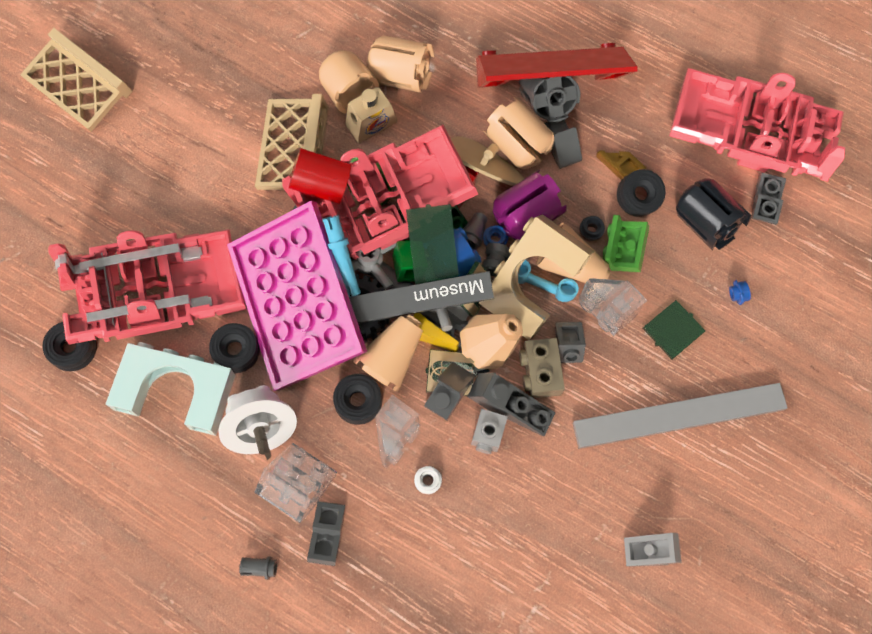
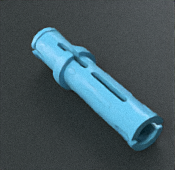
(339, 248)

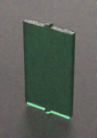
(432, 243)

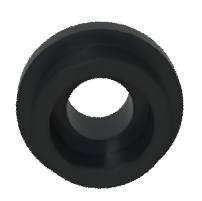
(592, 221)

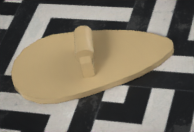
(486, 160)

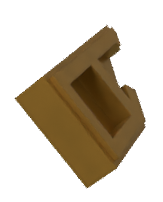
(620, 163)

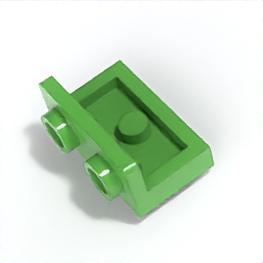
(626, 245)

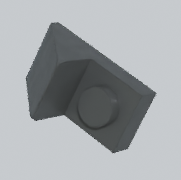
(566, 145)
(449, 390)

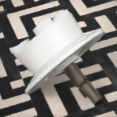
(256, 422)

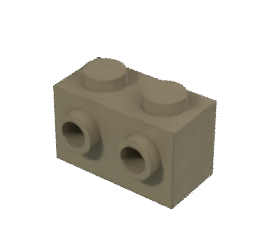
(542, 368)

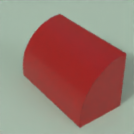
(320, 176)

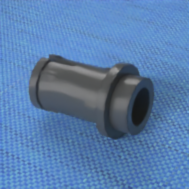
(258, 567)

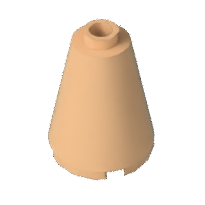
(594, 268)
(392, 351)

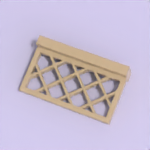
(83, 62)
(312, 139)

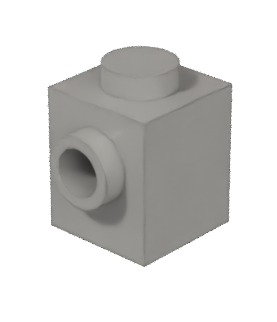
(489, 431)

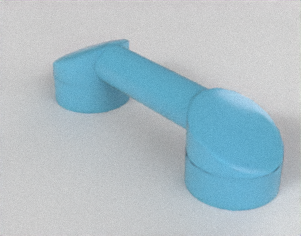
(563, 292)

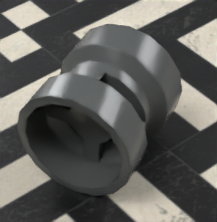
(495, 255)

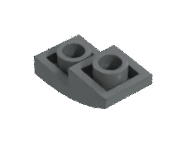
(767, 198)

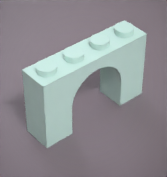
(143, 365)

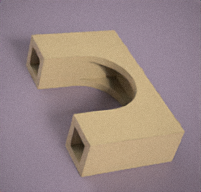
(544, 240)

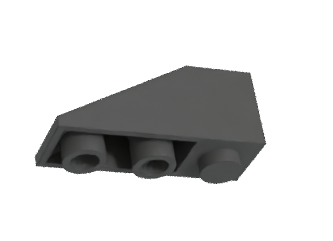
(506, 399)

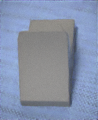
(652, 550)

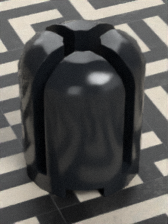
(711, 213)

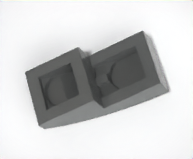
(326, 533)

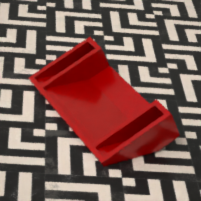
(603, 62)

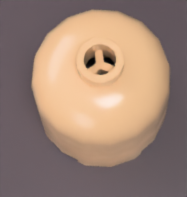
(345, 78)

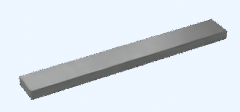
(679, 415)

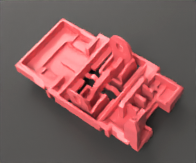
(714, 111)

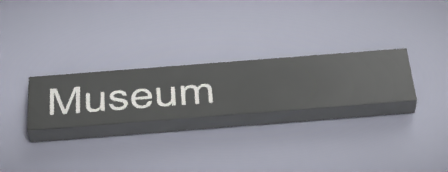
(422, 297)

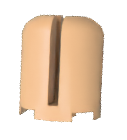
(400, 63)
(519, 134)

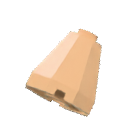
(490, 339)

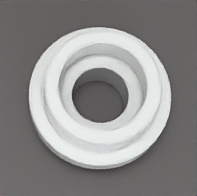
(428, 471)

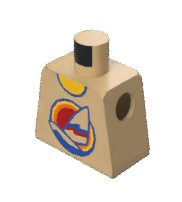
(369, 114)

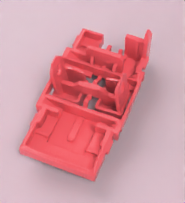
(421, 169)

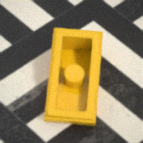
(436, 336)

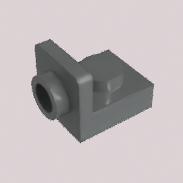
(570, 341)

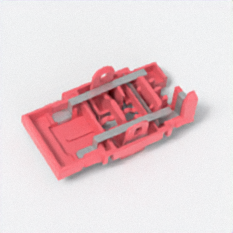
(197, 274)

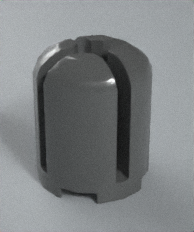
(551, 97)

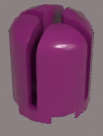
(527, 199)

